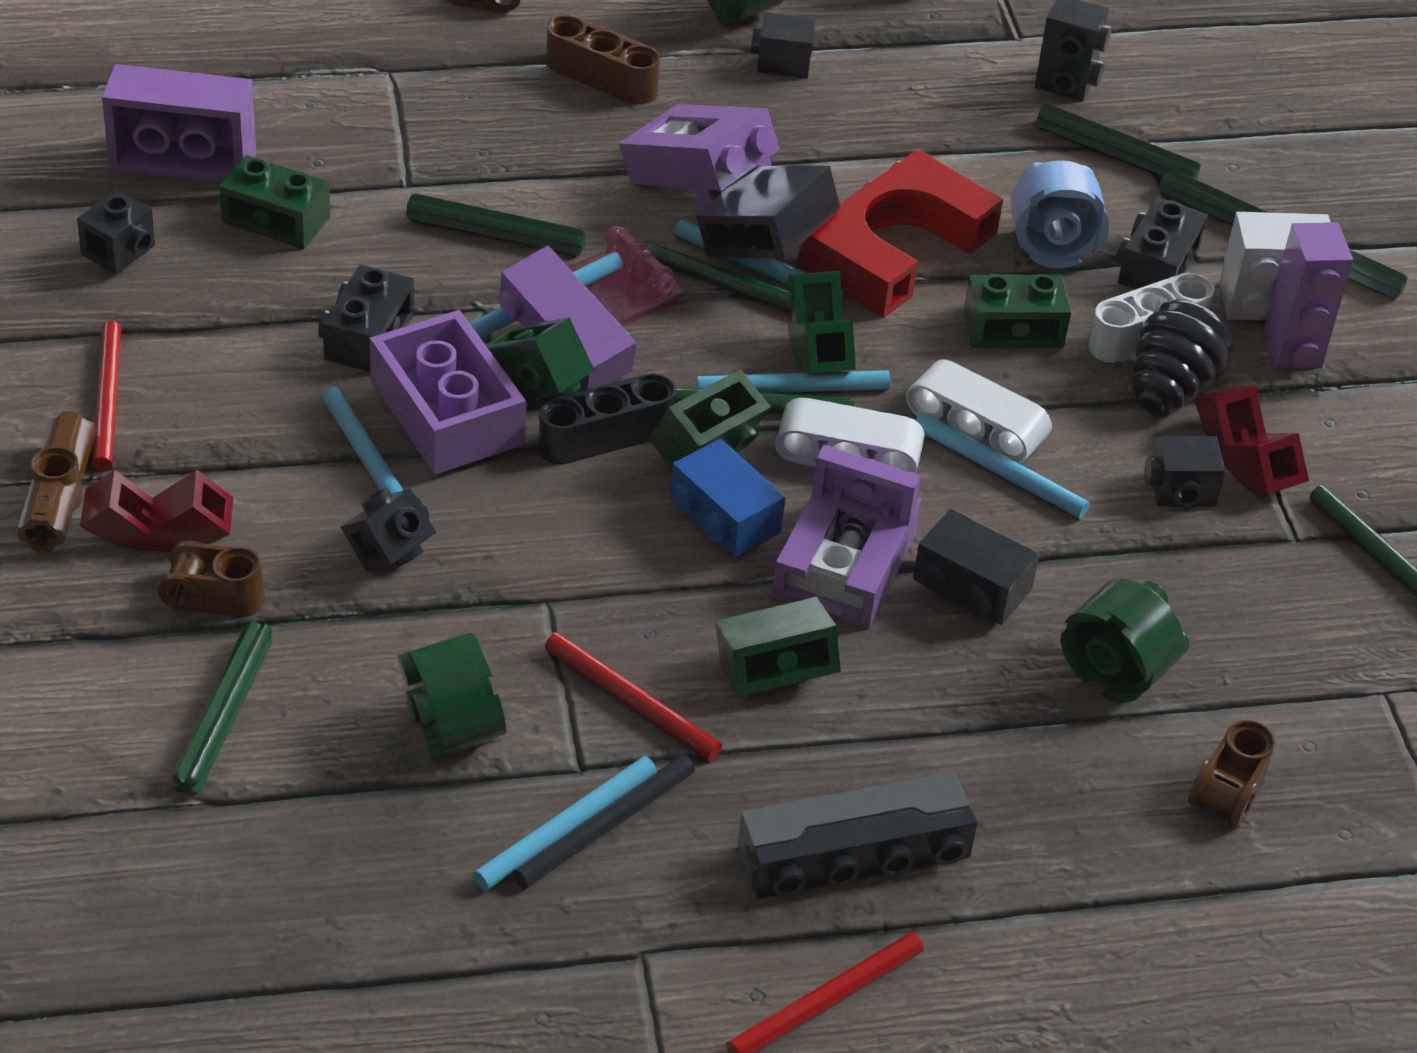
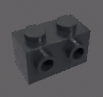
(1072, 47)
(1160, 244)
(364, 308)
(975, 566)

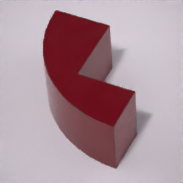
(1252, 456)
(183, 512)

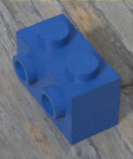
(727, 498)

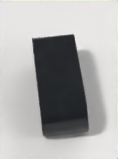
(603, 418)

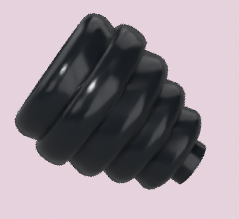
(1179, 355)

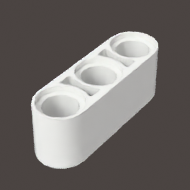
(1119, 318)
(980, 409)
(864, 432)

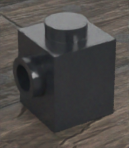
(784, 44)
(1185, 471)

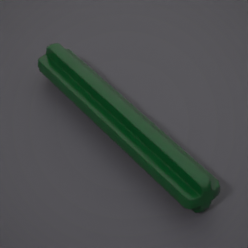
(1113, 142)
(495, 224)
(222, 708)

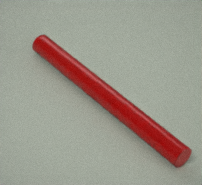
(106, 396)
(633, 696)
(826, 995)

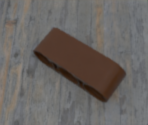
(602, 59)

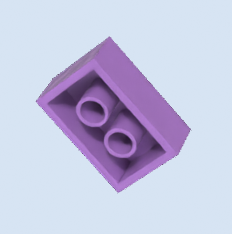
(177, 123)
(447, 391)

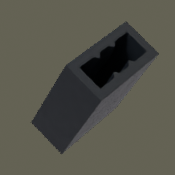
(768, 212)

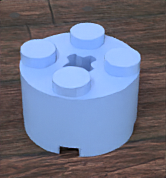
(1059, 213)

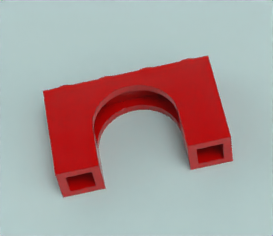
(912, 193)

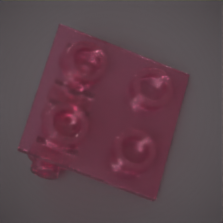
(639, 285)

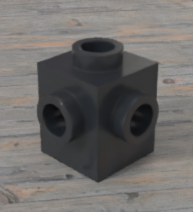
(116, 231)
(389, 529)

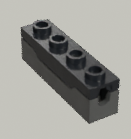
(856, 835)

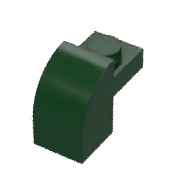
(817, 330)

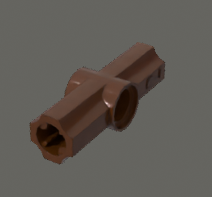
(56, 481)

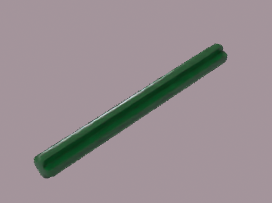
(1224, 207)

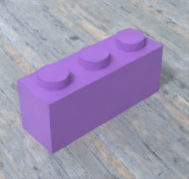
(547, 290)
(1307, 295)

